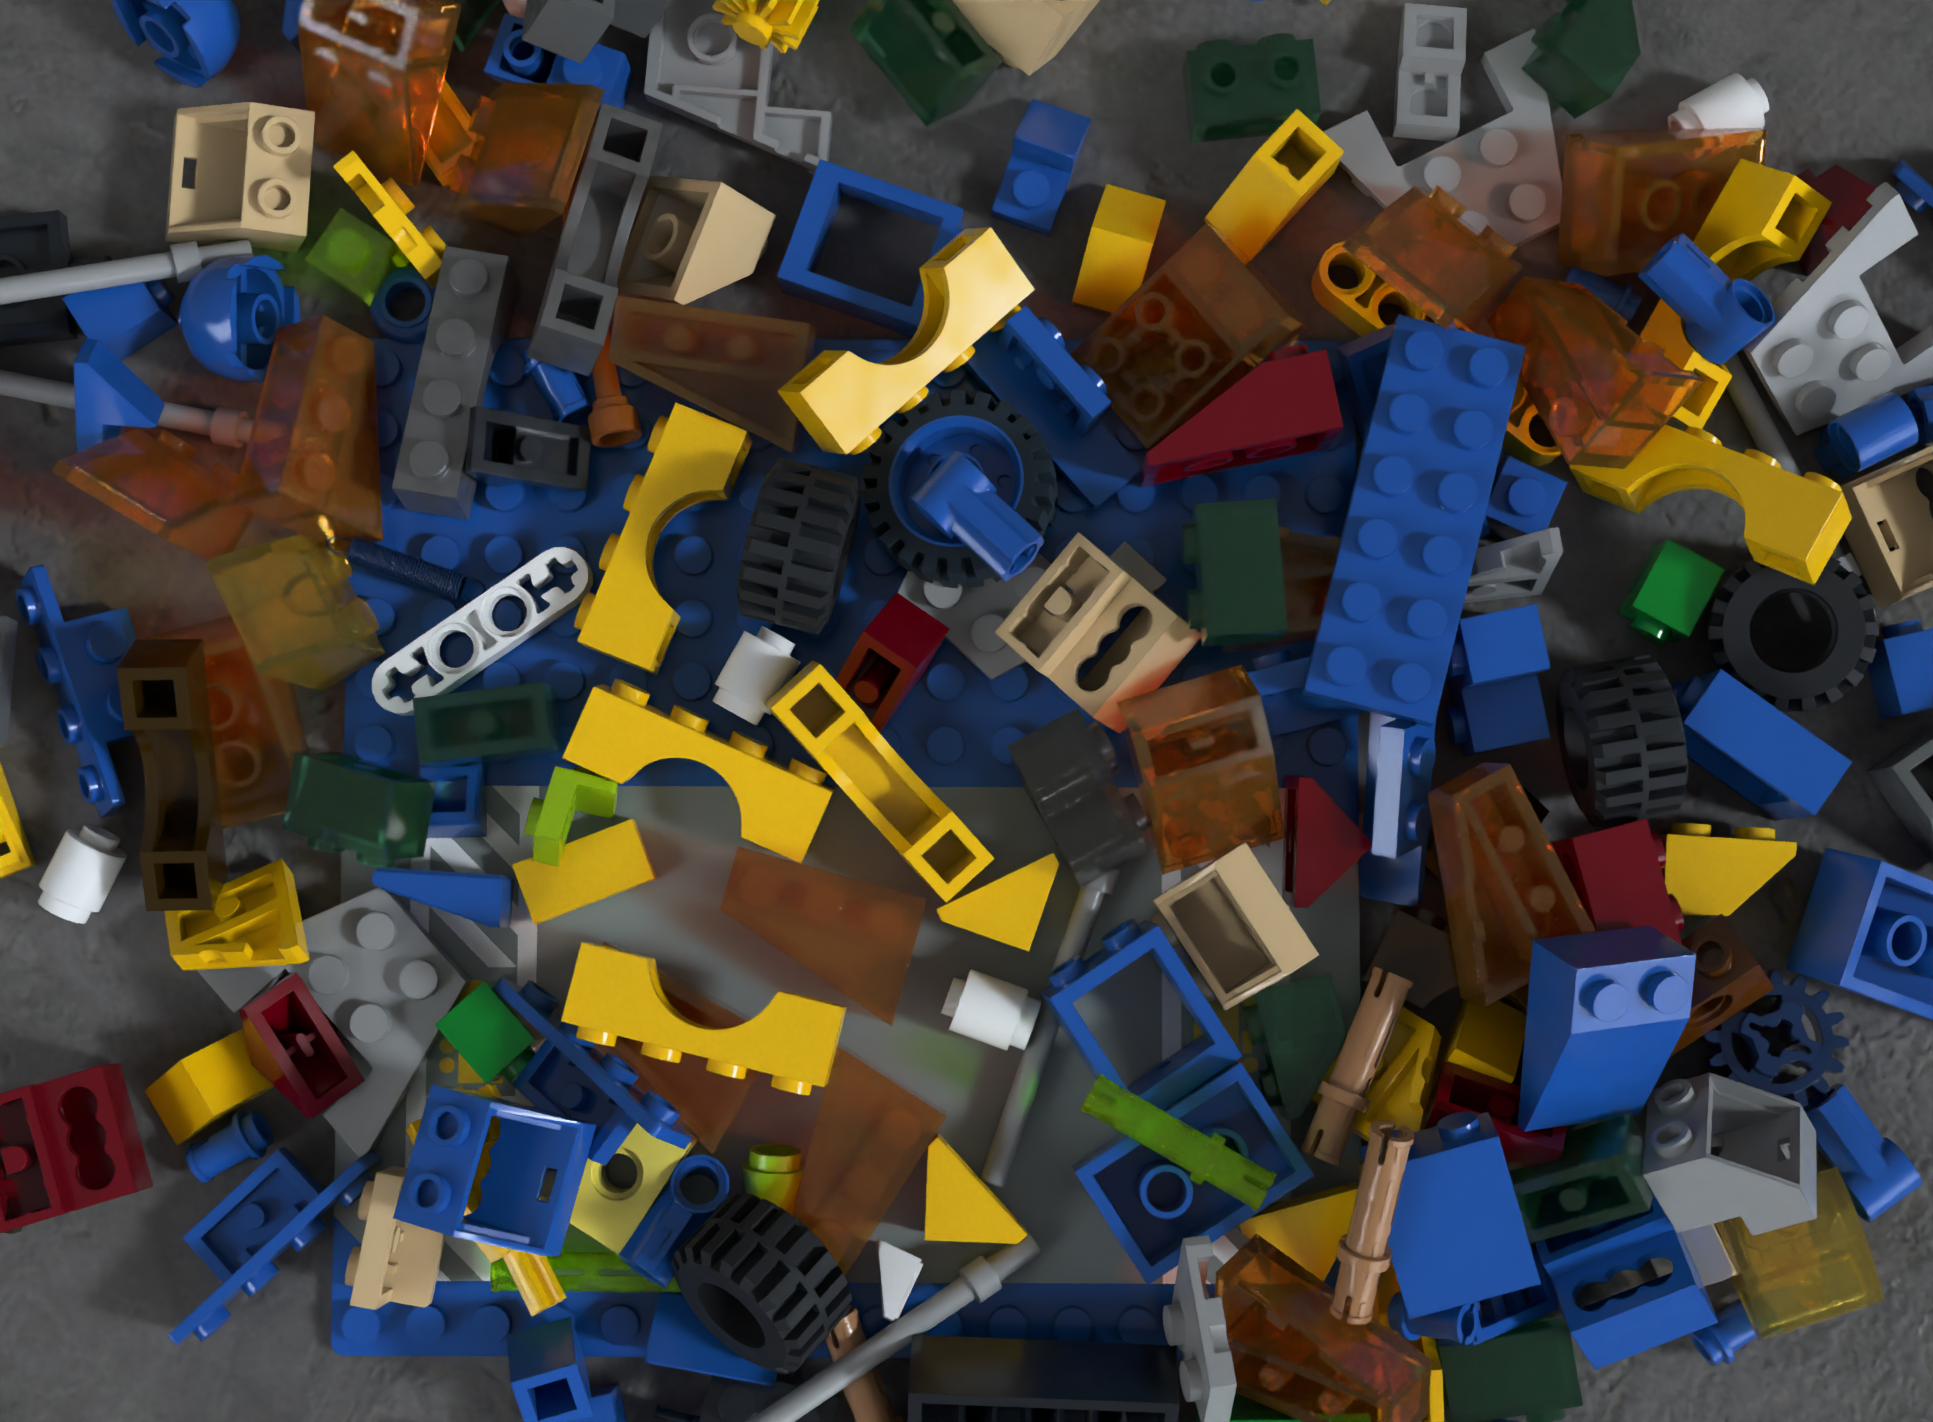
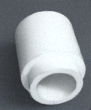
(1724, 104)
(755, 673)
(81, 873)
(991, 1010)

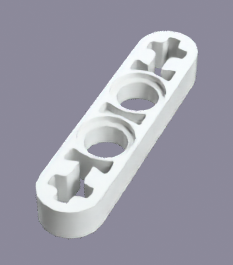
(477, 622)

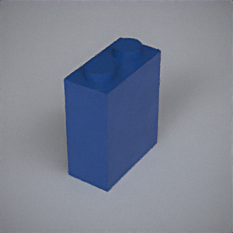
(1458, 1219)

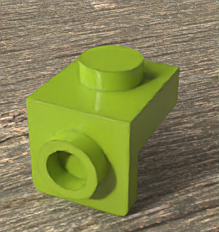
(552, 817)

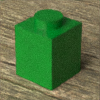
(1669, 593)
(490, 1034)

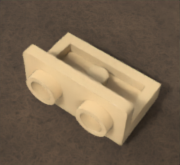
(395, 1257)

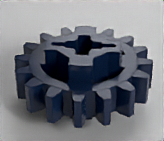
(1786, 1014)

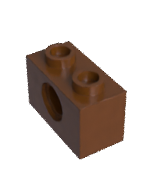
(1724, 979)

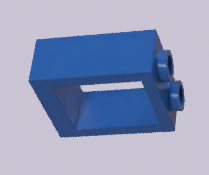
(812, 229)
(1756, 747)
(1179, 1072)

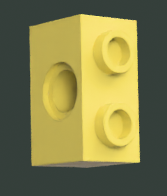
(613, 1212)

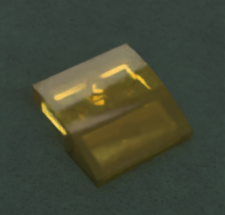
(1804, 1269)

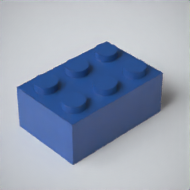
(1155, 1202)

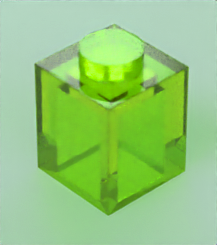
(355, 257)

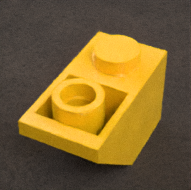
(1275, 184)
(1717, 872)

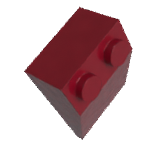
(1266, 416)

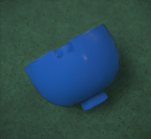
(191, 34)
(235, 313)

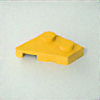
(390, 208)
(250, 925)

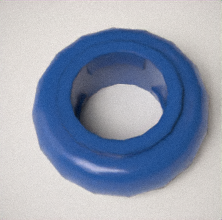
(381, 306)

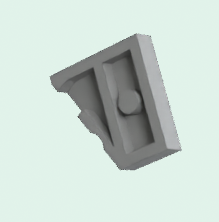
(1514, 566)
(1200, 1332)

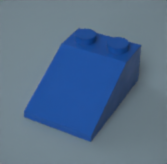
(1869, 932)
(1601, 1023)

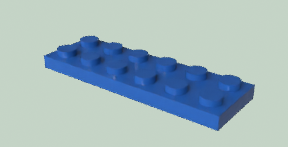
(1414, 521)

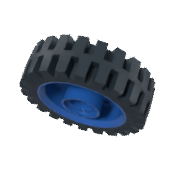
(988, 435)

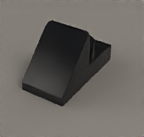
(527, 450)

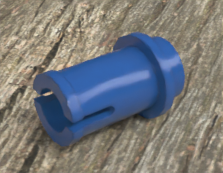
(1617, 297)
(558, 388)
(241, 1139)
(1453, 1324)
(1722, 1339)

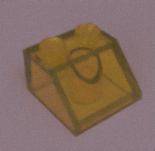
(297, 610)

